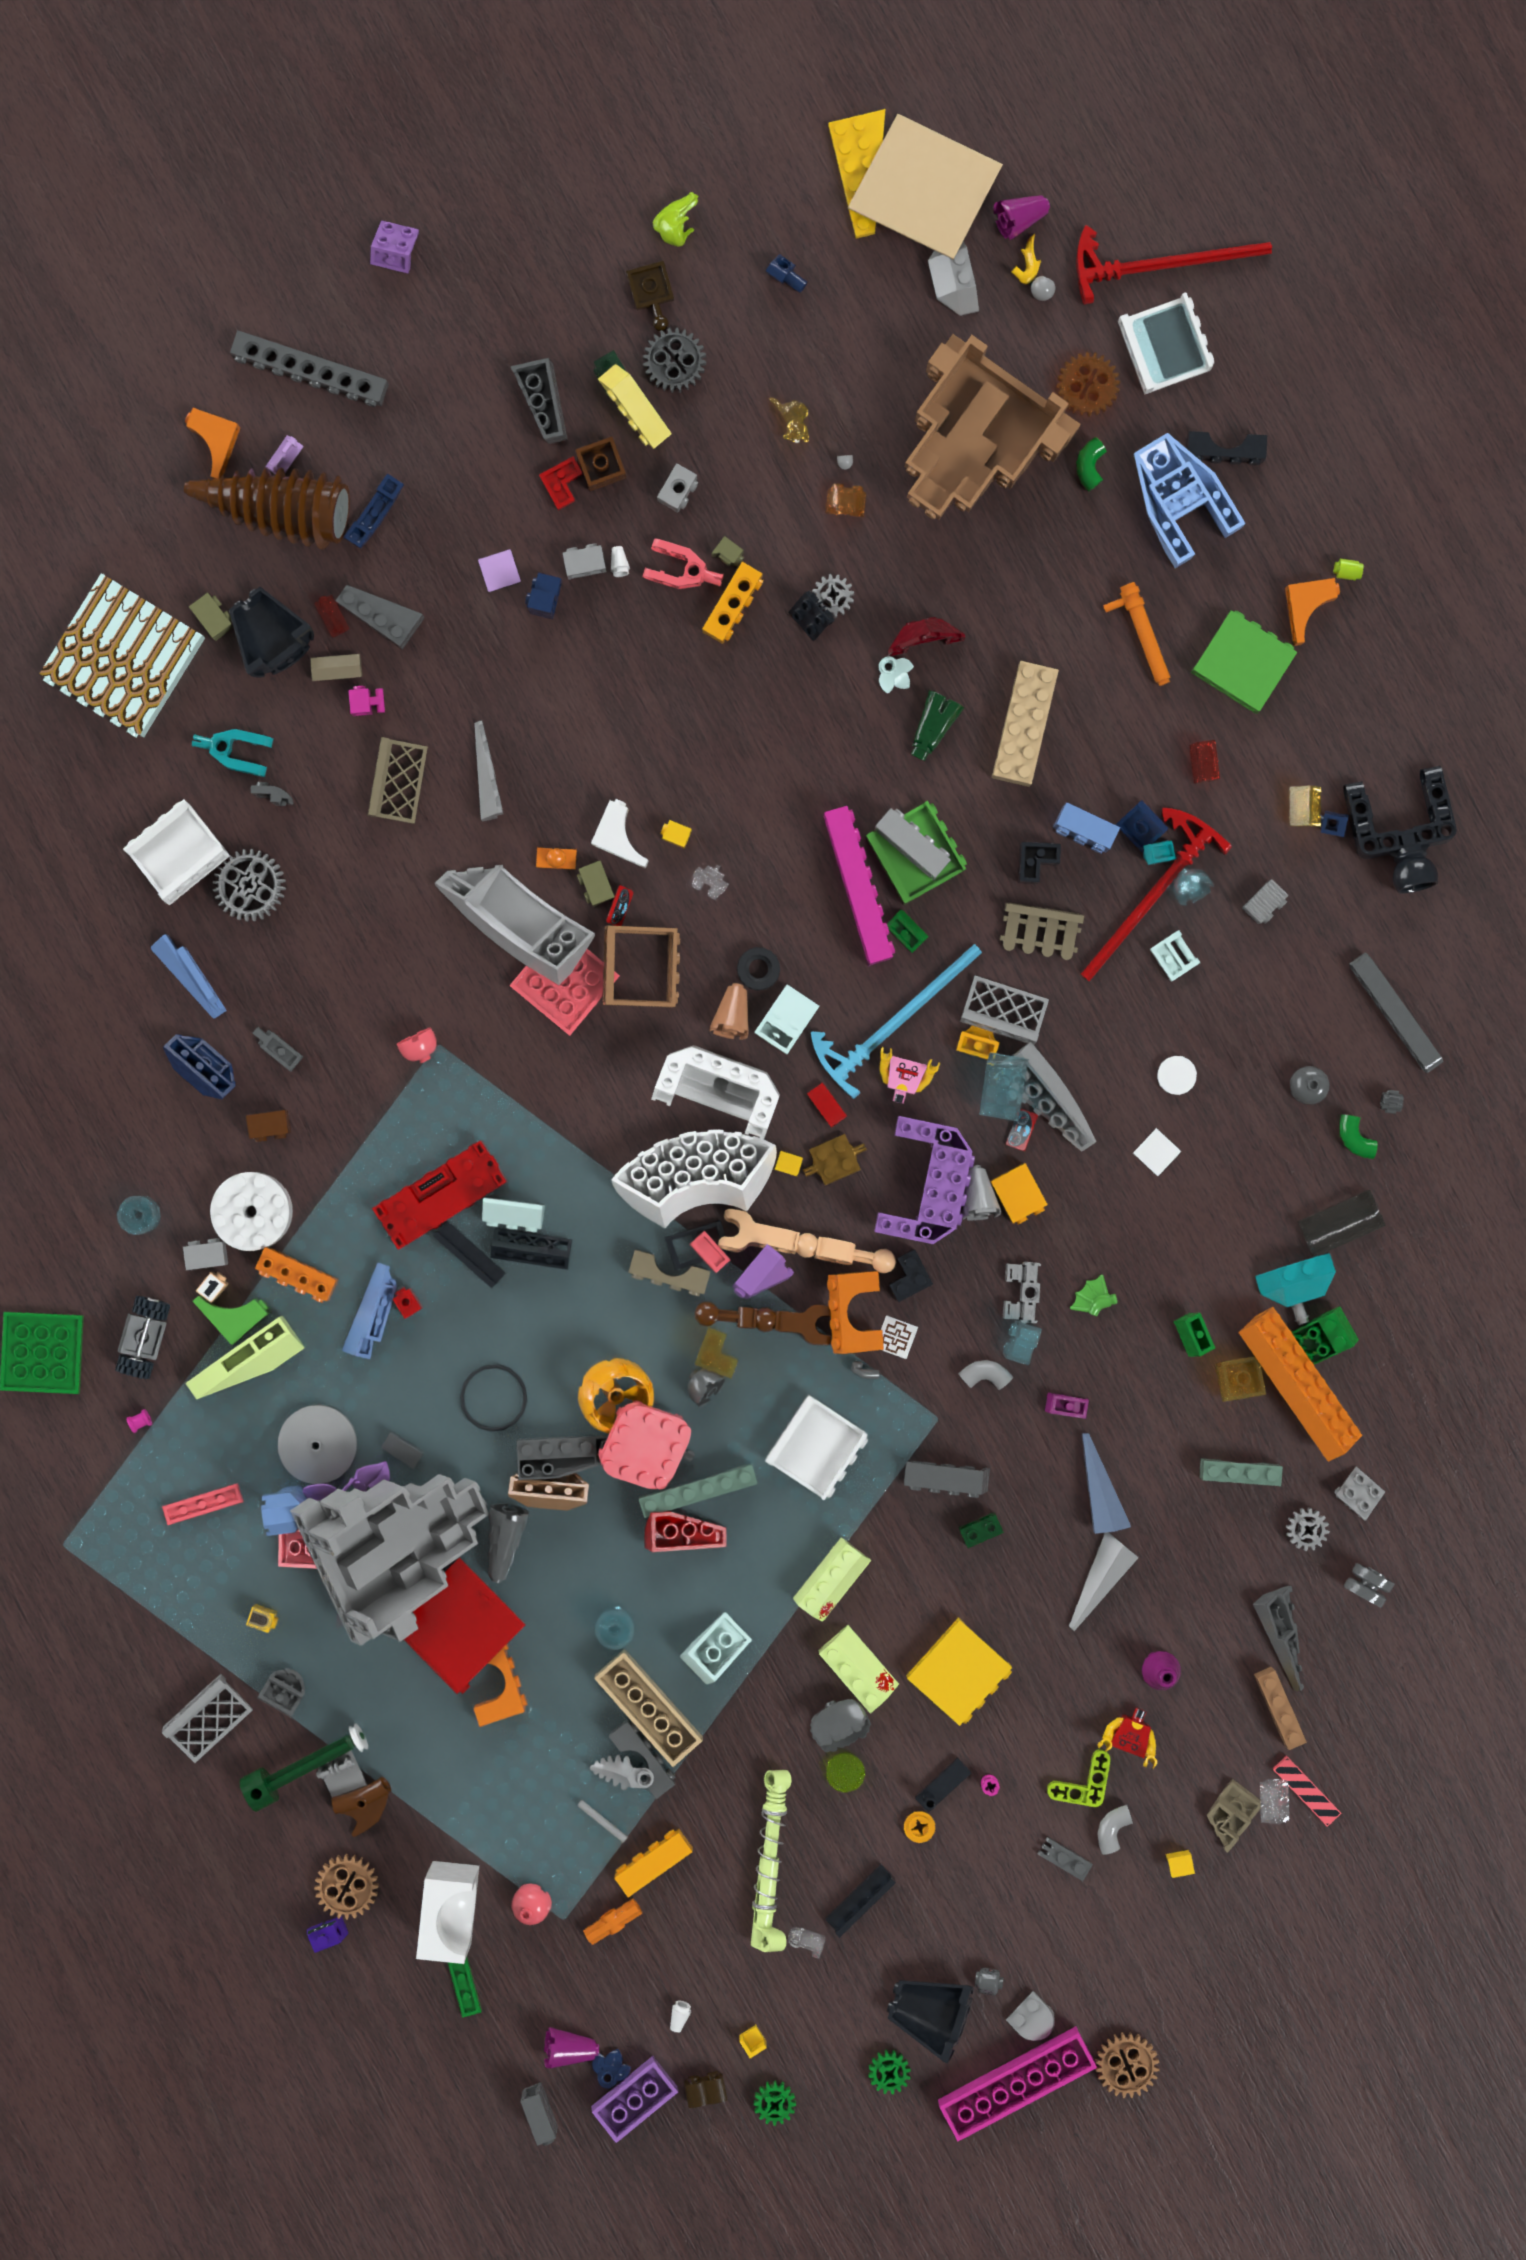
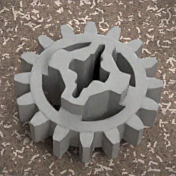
(842, 594)
(1314, 1524)

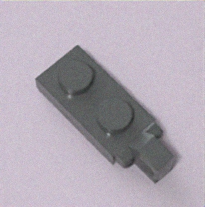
(278, 1049)

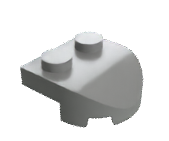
(1033, 2018)

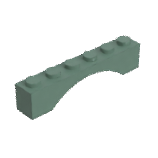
(699, 1490)

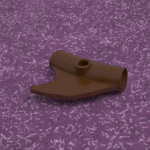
(363, 1804)

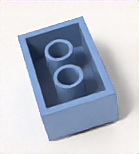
(1086, 828)

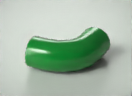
(1086, 463)
(1353, 1140)

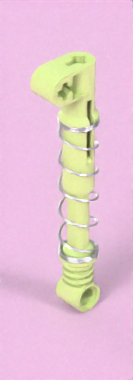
(763, 1934)

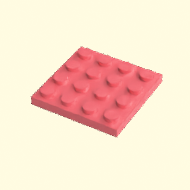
(572, 999)

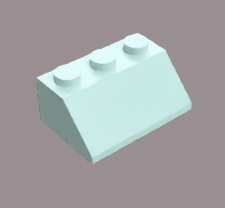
(512, 1214)

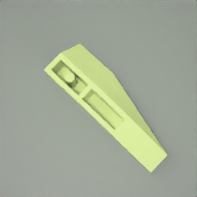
(248, 1360)

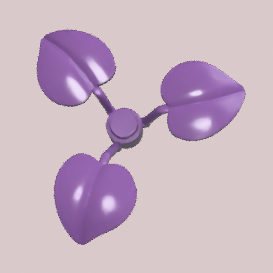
(364, 1477)

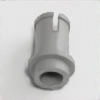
(1300, 1313)

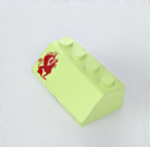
(831, 1579)
(858, 1668)

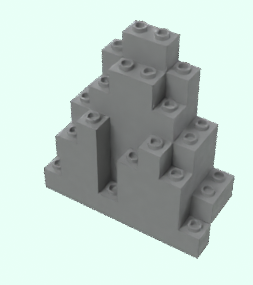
(388, 1548)

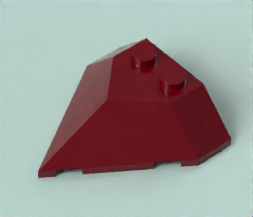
(923, 632)

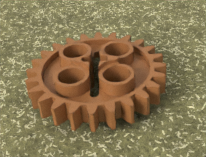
(331, 1878)
(1111, 2071)

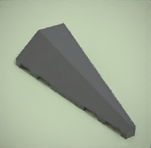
(1276, 1616)

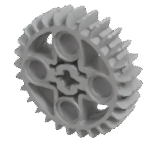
(246, 893)

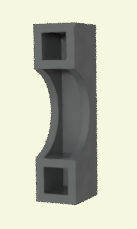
(626, 1738)

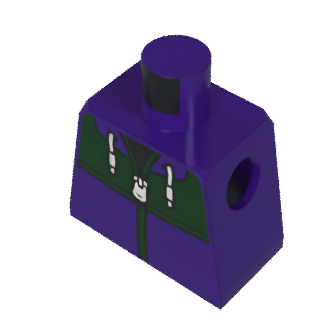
(326, 1935)

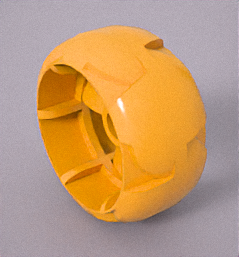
(602, 1376)

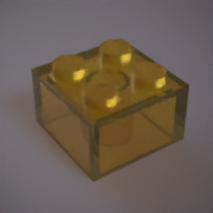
(1240, 1379)

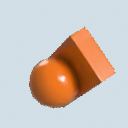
(556, 858)

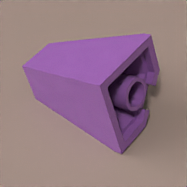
(763, 1273)

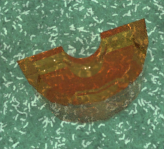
(846, 500)

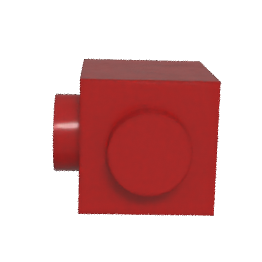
(407, 1302)

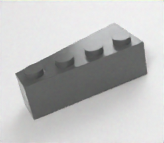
(383, 616)

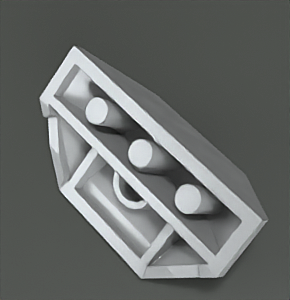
(954, 281)

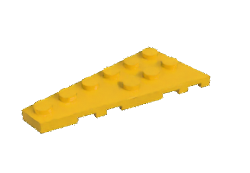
(855, 146)

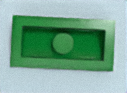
(906, 931)

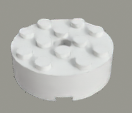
(231, 1216)

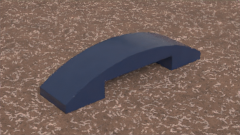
(374, 512)

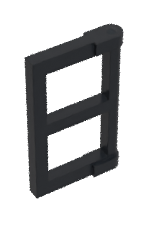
(693, 1232)

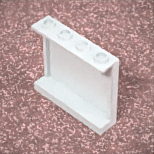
(176, 851)
(817, 1447)

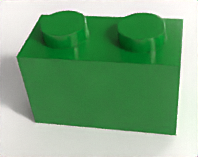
(1194, 1334)

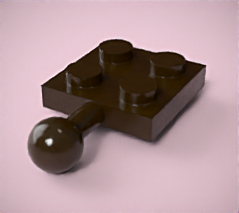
(650, 289)

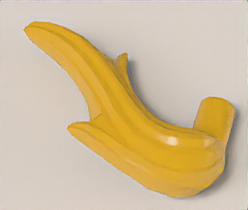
(1032, 264)

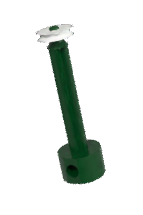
(261, 1788)

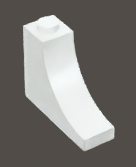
(612, 834)

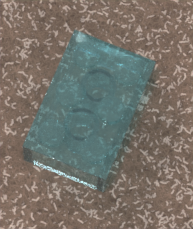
(1003, 1086)

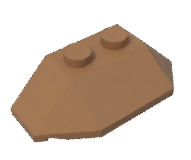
(553, 1493)

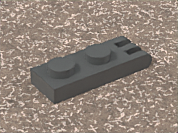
(1065, 1859)

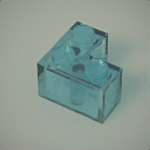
(1022, 1342)

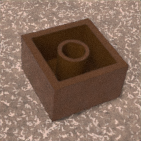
(601, 463)

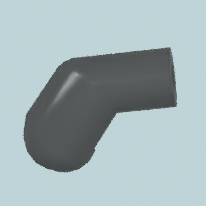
(864, 1373)

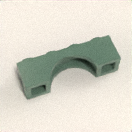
(1241, 1472)

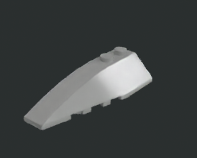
(1053, 1100)

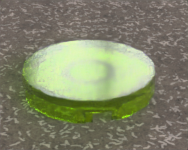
(845, 1772)

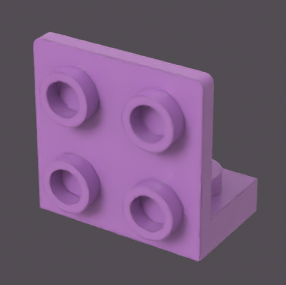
(393, 246)

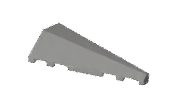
(488, 792)
(1109, 1566)

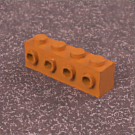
(296, 1273)

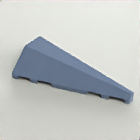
(1105, 1505)

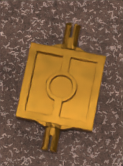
(834, 1159)

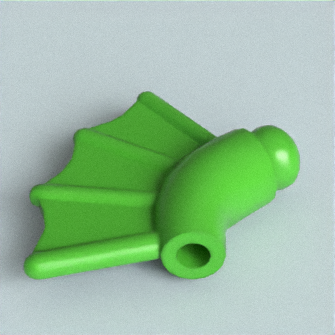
(1094, 1297)

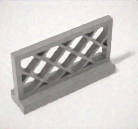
(999, 1026)
(192, 1710)

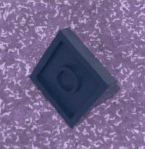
(1142, 826)

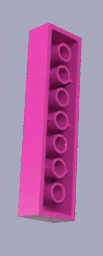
(858, 885)
(1016, 2083)

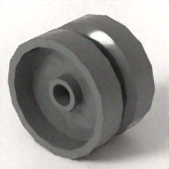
(1369, 1584)

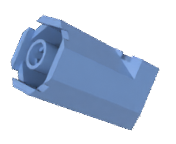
(277, 1509)

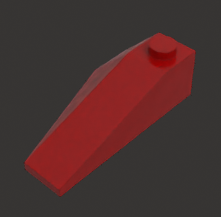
(679, 1532)

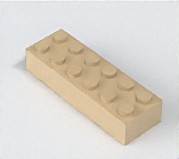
(1025, 723)
(648, 1707)

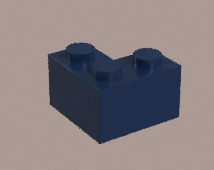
(544, 595)

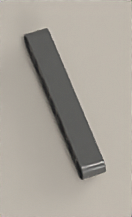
(1396, 1013)

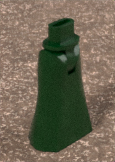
(934, 723)

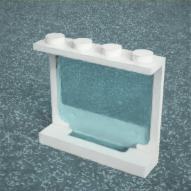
(1166, 344)

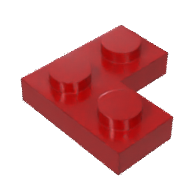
(556, 481)

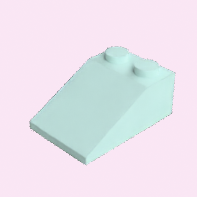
(715, 1648)

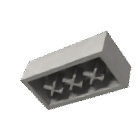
(912, 843)

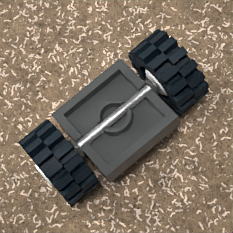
(142, 1337)

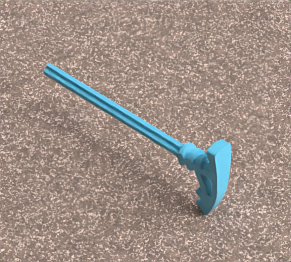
(863, 1051)

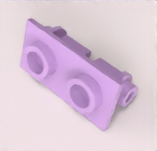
(284, 455)

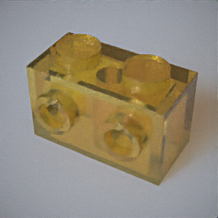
(1305, 806)

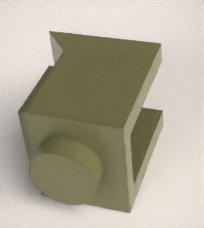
(728, 552)

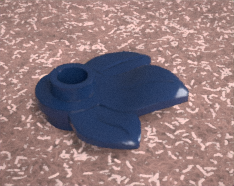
(610, 2065)

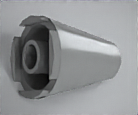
(980, 1196)

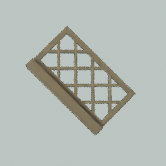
(381, 773)

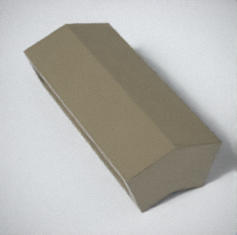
(336, 667)

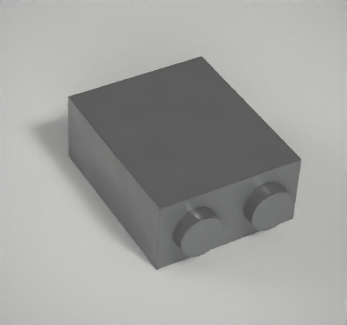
(539, 2114)

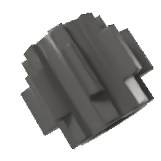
(1391, 1101)

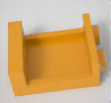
(1019, 1194)

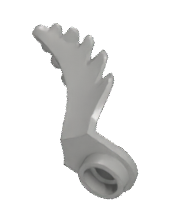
(622, 1772)

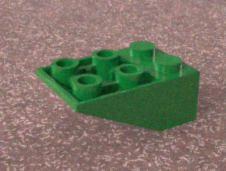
(1326, 1335)

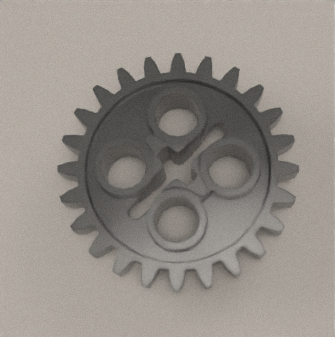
(688, 350)

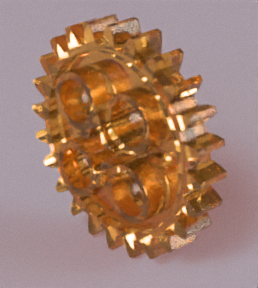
(1072, 376)

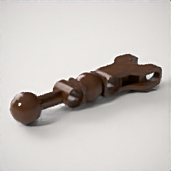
(768, 1320)

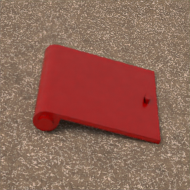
(462, 1627)

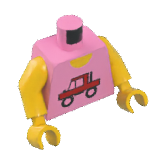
(905, 1075)

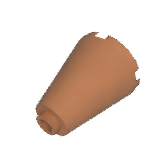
(732, 1014)

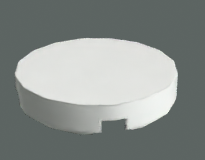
(1176, 1075)

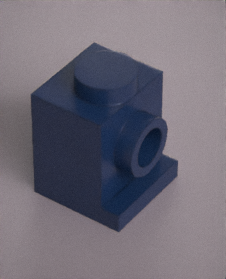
(1337, 829)

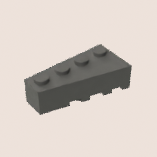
(541, 392)
(946, 1478)

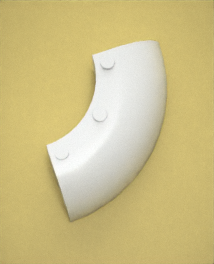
(696, 1172)

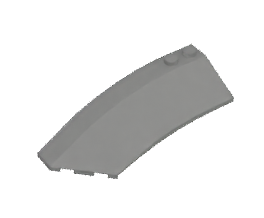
(517, 920)

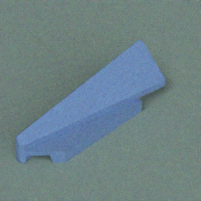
(189, 974)
(372, 1313)

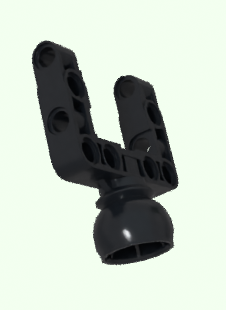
(1409, 848)

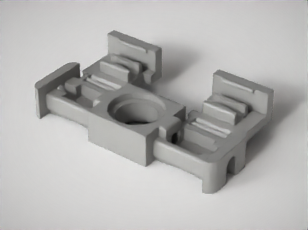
(1026, 1309)

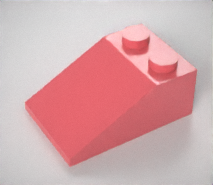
(294, 1551)

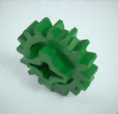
(894, 2078)
(770, 2096)

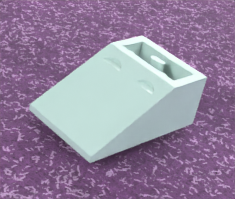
(786, 1019)

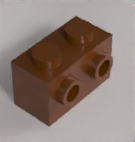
(268, 1124)

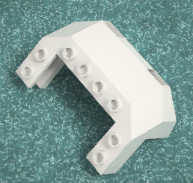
(720, 1085)

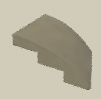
(1233, 1813)

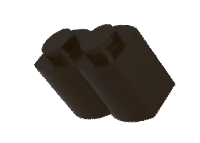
(705, 2090)

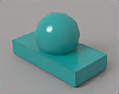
(1159, 852)

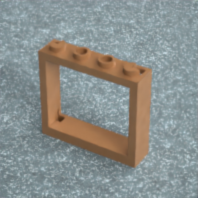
(609, 959)

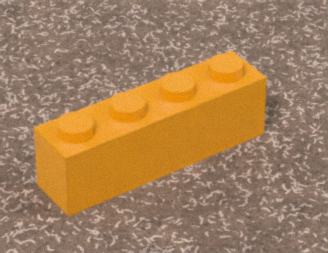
(653, 1862)

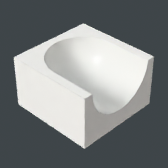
(447, 1912)

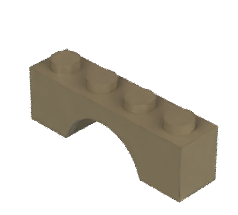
(644, 1265)

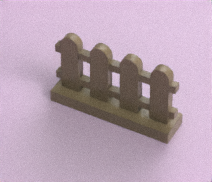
(1051, 926)

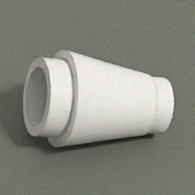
(619, 562)
(680, 2014)

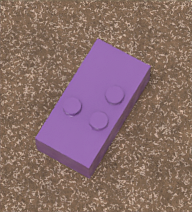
(634, 2099)

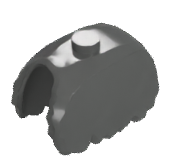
(839, 1724)

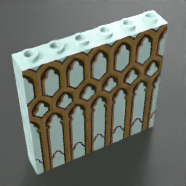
(121, 656)

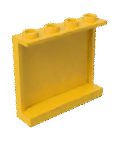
(959, 1672)

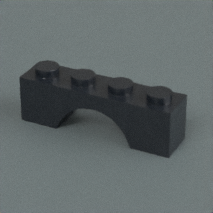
(1251, 450)

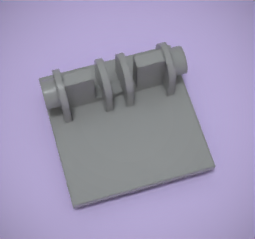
(1360, 1493)
(342, 1774)

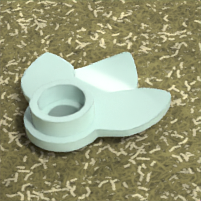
(896, 676)

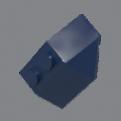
(200, 1065)

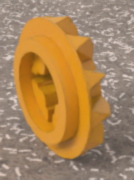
(914, 1834)

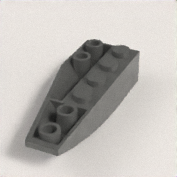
(557, 1455)

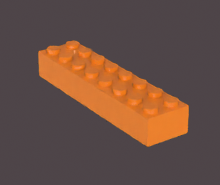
(1300, 1384)

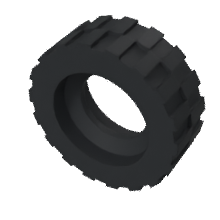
(773, 968)

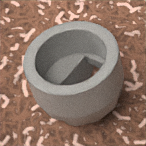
(845, 462)

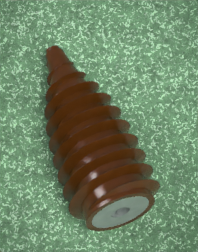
(280, 504)

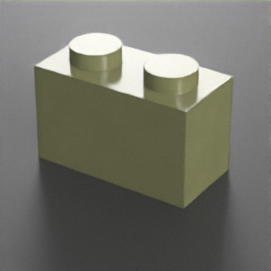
(211, 616)
(596, 884)

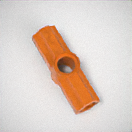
(612, 1921)

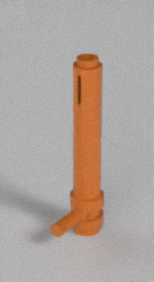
(1134, 604)

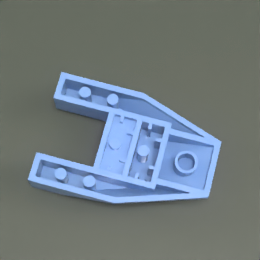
(1175, 485)

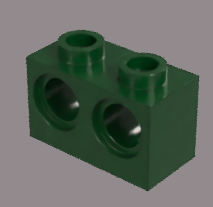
(981, 1530)

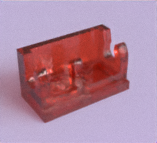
(1204, 761)

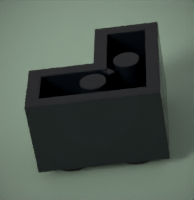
(1032, 856)
(915, 1276)

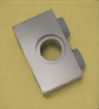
(682, 477)

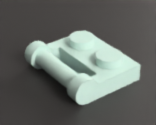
(1169, 958)

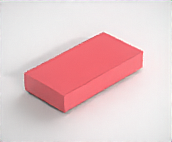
(709, 1252)

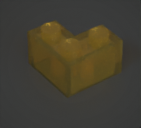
(712, 1358)

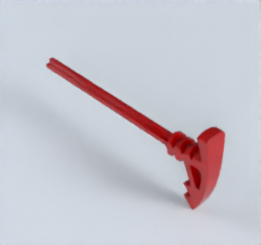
(1116, 270)
(1183, 859)

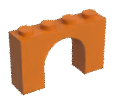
(841, 1291)
(510, 1701)

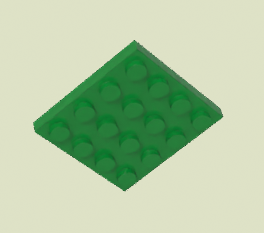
(41, 1352)

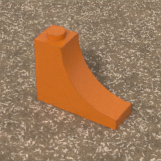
(218, 434)
(1304, 599)

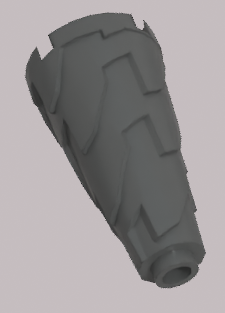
(504, 1537)

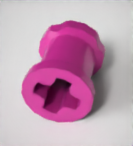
(139, 1420)
(987, 1778)

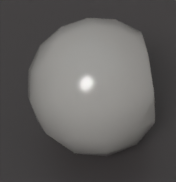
(1042, 288)

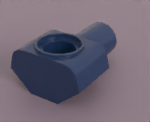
(782, 271)

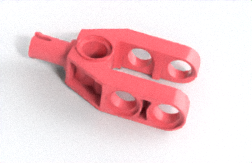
(686, 580)

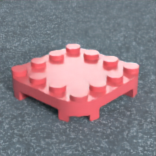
(645, 1445)

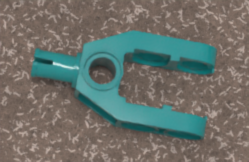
(224, 757)

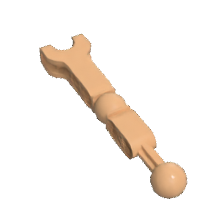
(805, 1245)

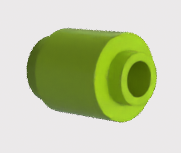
(1348, 569)

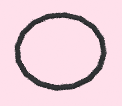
(494, 1428)

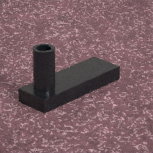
(943, 1785)

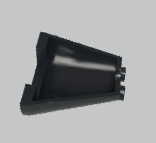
(269, 634)
(931, 2014)

